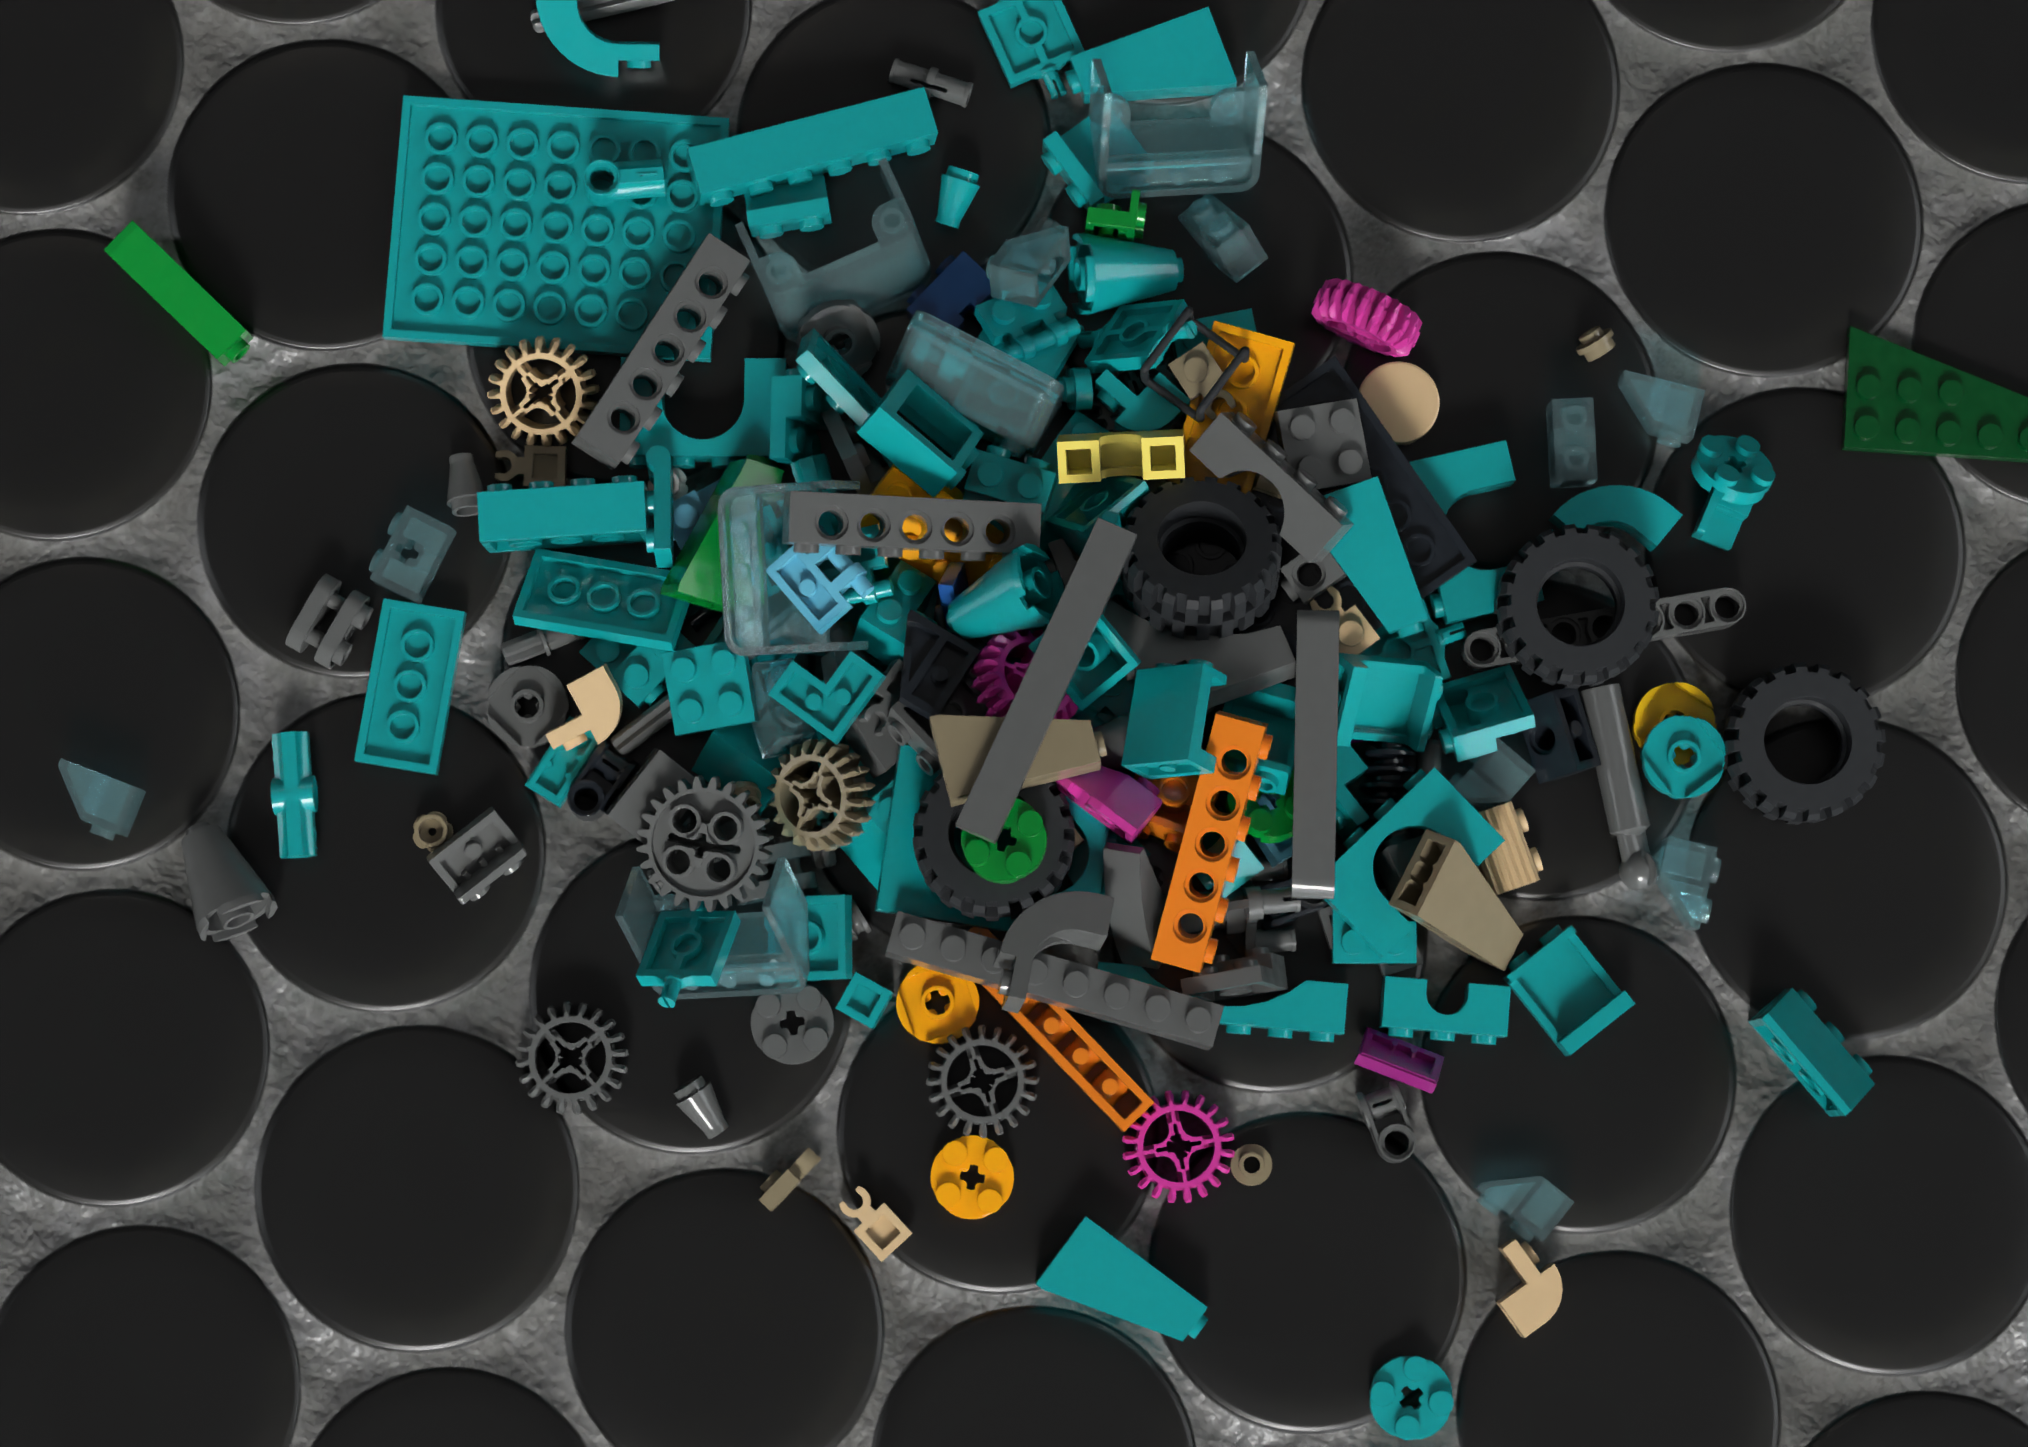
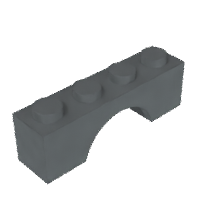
(1310, 520)

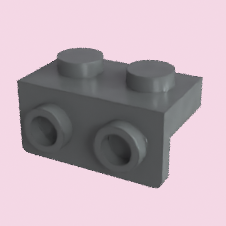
(478, 856)

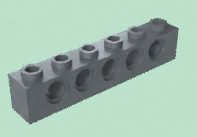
(711, 261)
(803, 509)

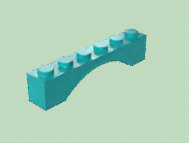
(1309, 1008)

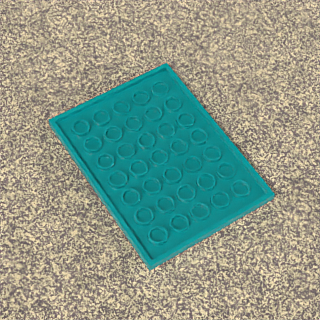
(509, 246)

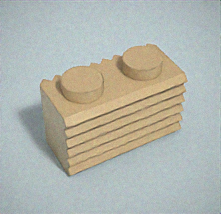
(1512, 862)

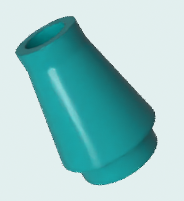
(956, 194)

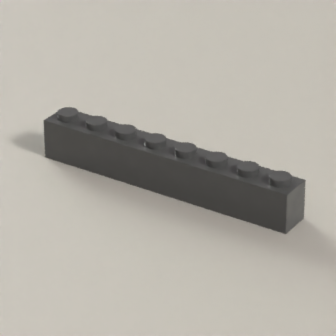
(1058, 982)

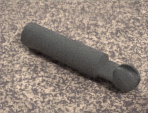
(1620, 784)

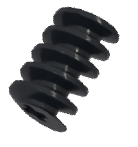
(1384, 776)

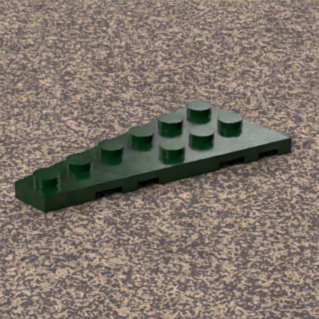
(1926, 408)

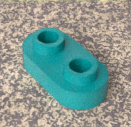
(1077, 388)

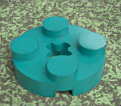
(1733, 468)
(1707, 761)
(1434, 1402)

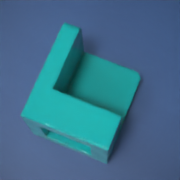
(1720, 521)
(864, 1000)

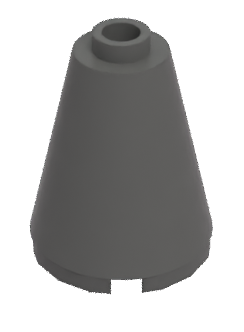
(222, 885)

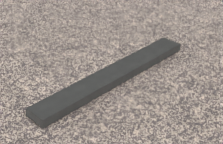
(1046, 681)

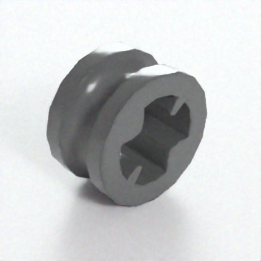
(859, 923)

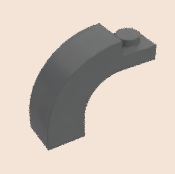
(1058, 919)

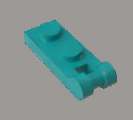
(661, 505)

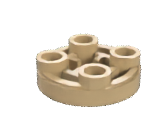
(1402, 400)

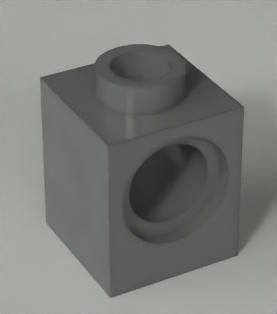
(1331, 574)

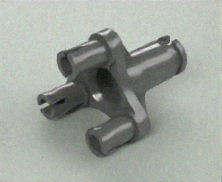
(1248, 906)

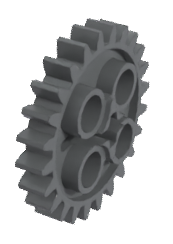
(709, 806)

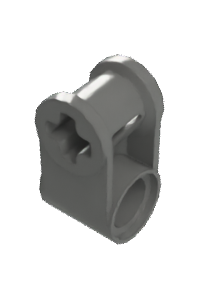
(1386, 1119)

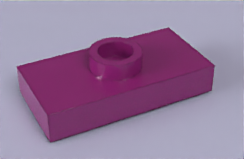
(1399, 1060)

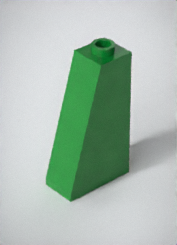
(179, 294)
(697, 569)

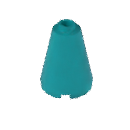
(1119, 272)
(1008, 597)

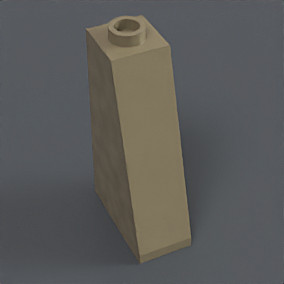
(965, 742)
(1456, 902)

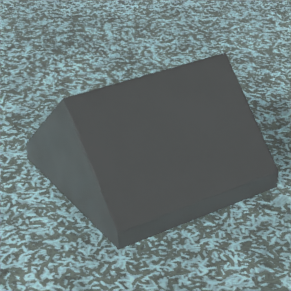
(645, 784)

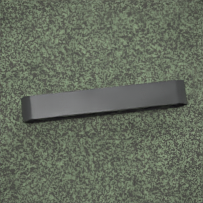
(1582, 632)
(1315, 754)

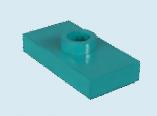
(560, 770)

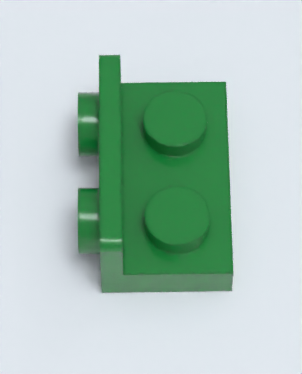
(1112, 222)

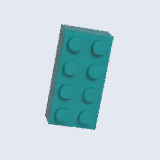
(563, 515)

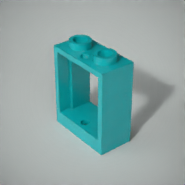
(908, 447)

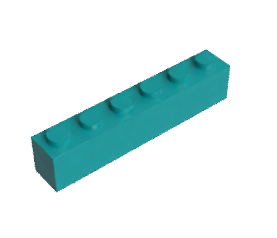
(811, 147)

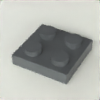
(1325, 442)

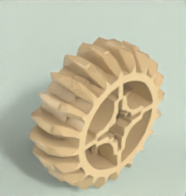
(531, 375)

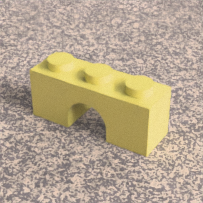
(1110, 454)

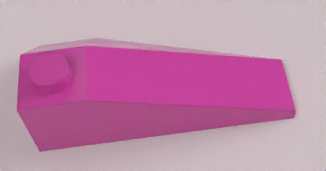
(1114, 800)

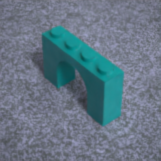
(746, 436)
(1448, 480)
(1429, 805)

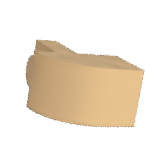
(600, 709)
(1537, 1296)

